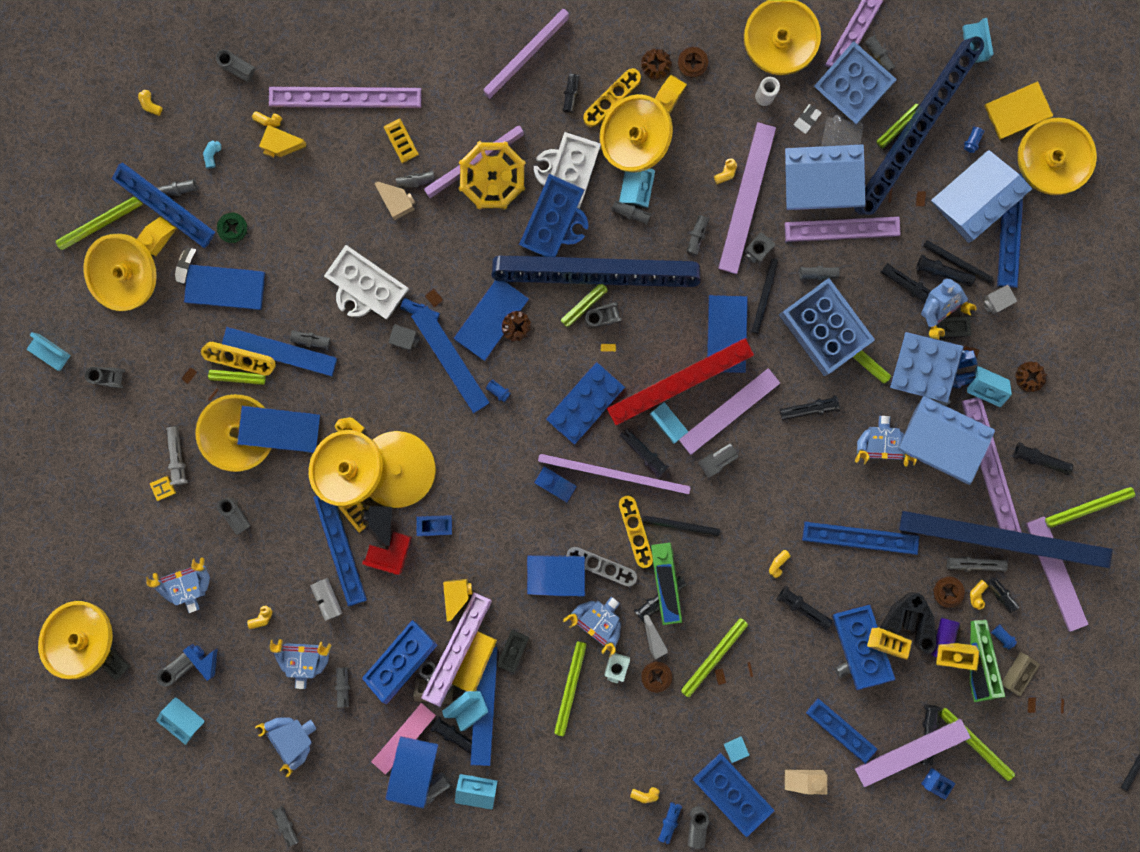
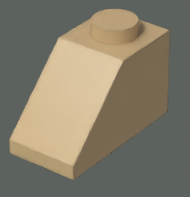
(396, 200)
(806, 781)

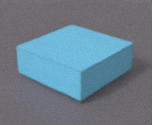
(736, 749)

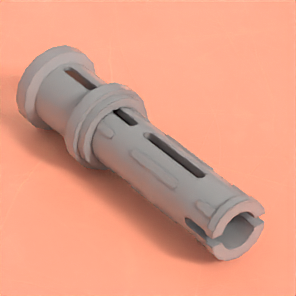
(176, 466)

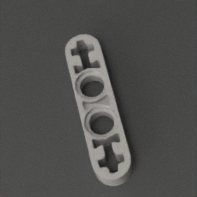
(602, 563)

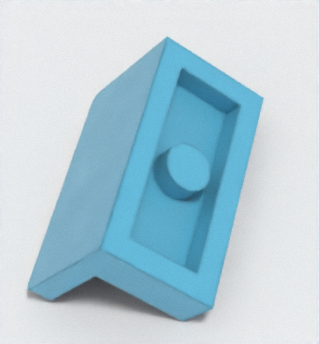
(981, 30)
(637, 187)
(48, 351)
(990, 387)
(668, 423)
(466, 709)
(180, 720)
(475, 791)

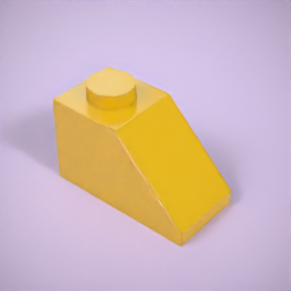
(670, 92)
(279, 142)
(156, 235)
(456, 595)
(958, 656)

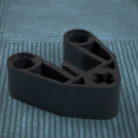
(926, 623)

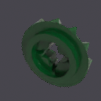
(223, 227)

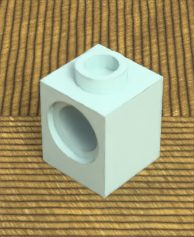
(617, 659)

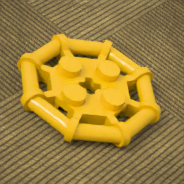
(480, 175)

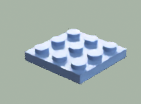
(855, 82)
(926, 367)

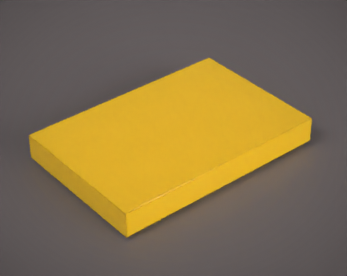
(1018, 110)
(474, 662)

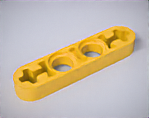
(611, 97)
(238, 355)
(632, 532)

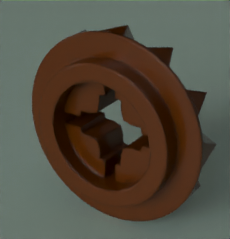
(700, 57)
(650, 70)
(508, 326)
(1022, 375)
(957, 590)
(656, 686)

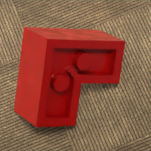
(389, 559)

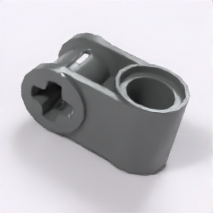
(604, 315)
(107, 376)

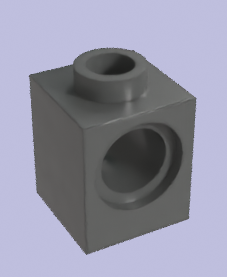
(762, 241)
(404, 338)

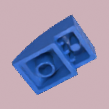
(556, 575)
(412, 772)

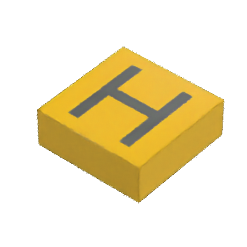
(162, 488)

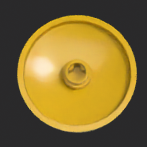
(782, 36)
(636, 133)
(1057, 156)
(119, 272)
(218, 434)
(345, 468)
(406, 469)
(75, 640)

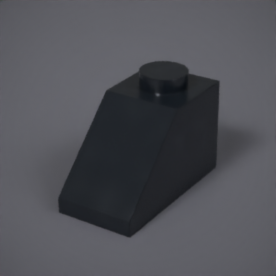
(378, 522)

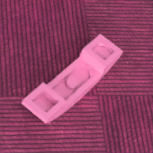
(411, 729)

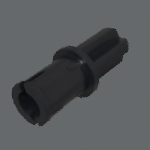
(571, 93)
(1003, 595)

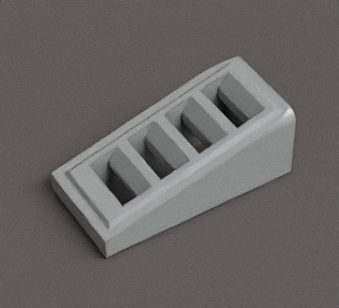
(655, 642)

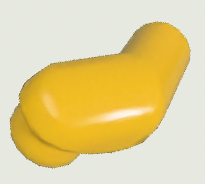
(147, 105)
(264, 120)
(728, 172)
(347, 424)
(777, 562)
(976, 595)
(262, 620)
(645, 797)

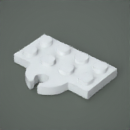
(571, 162)
(365, 285)

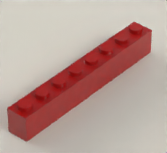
(680, 381)

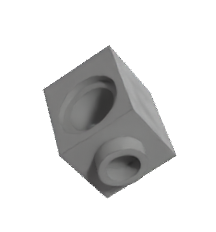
(999, 299)

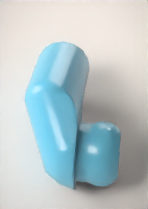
(208, 153)

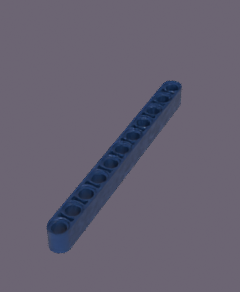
(927, 121)
(596, 271)
(1006, 539)

